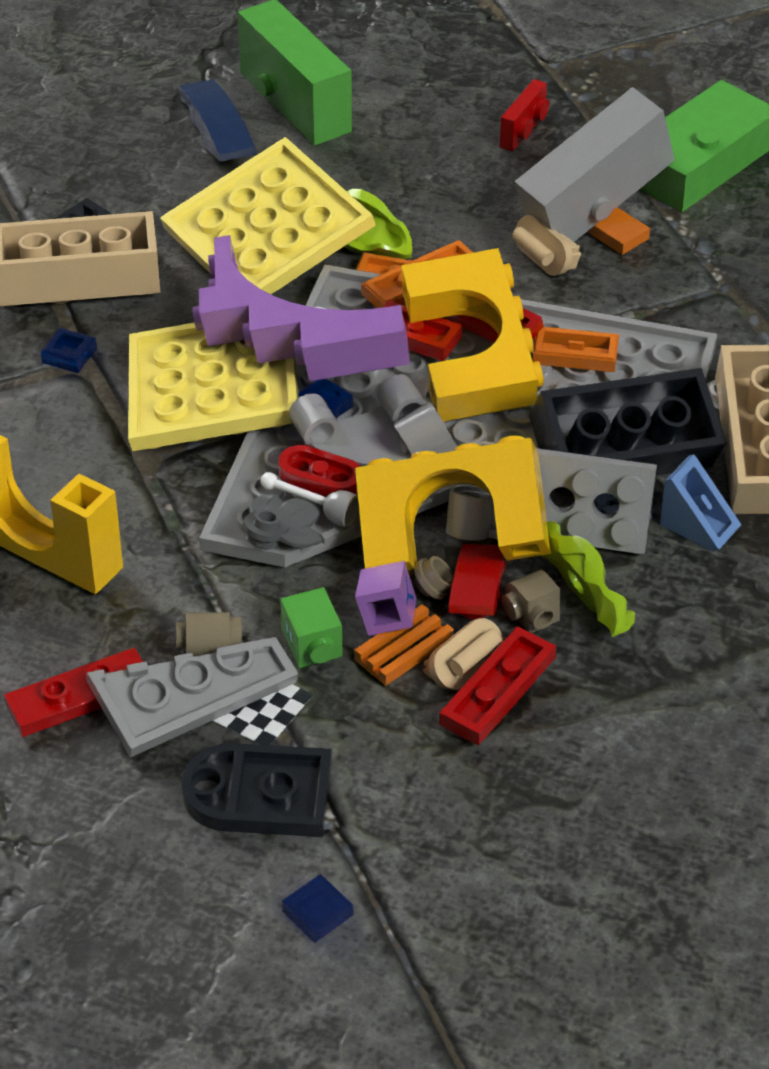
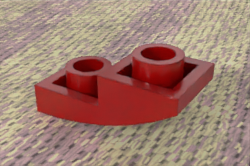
(477, 581)

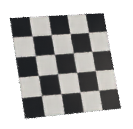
(268, 716)

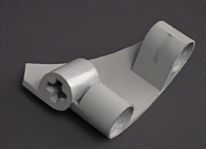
(392, 431)

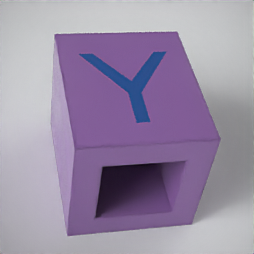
(386, 598)

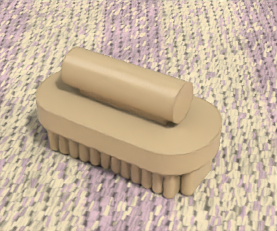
(545, 246)
(463, 654)

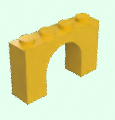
(480, 288)
(395, 490)
(78, 542)

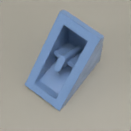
(696, 507)

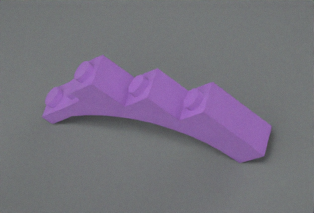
(322, 339)

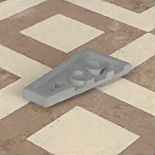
(176, 696)

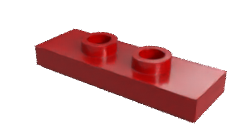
(62, 695)

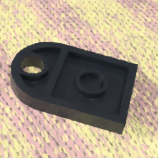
(260, 789)

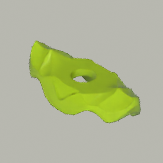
(389, 235)
(585, 575)

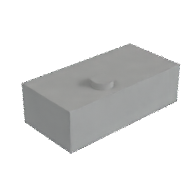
(598, 166)

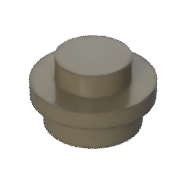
(433, 577)

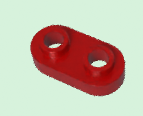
(317, 470)

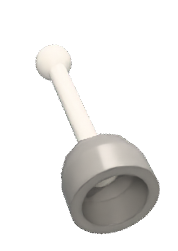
(339, 507)

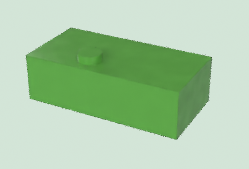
(295, 72)
(710, 144)

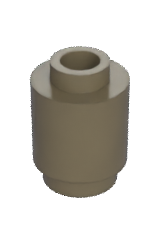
(207, 631)

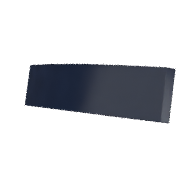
(218, 120)

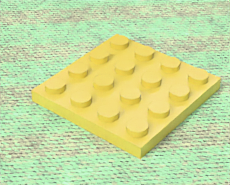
(278, 214)
(202, 391)

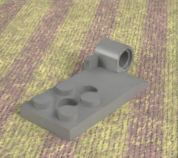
(626, 530)

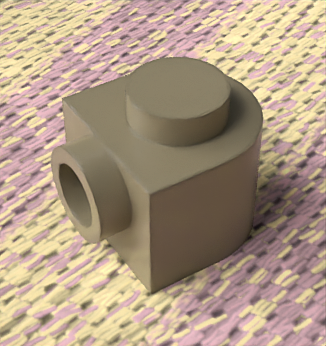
(533, 601)

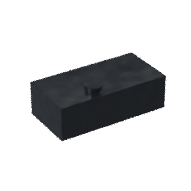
(633, 419)

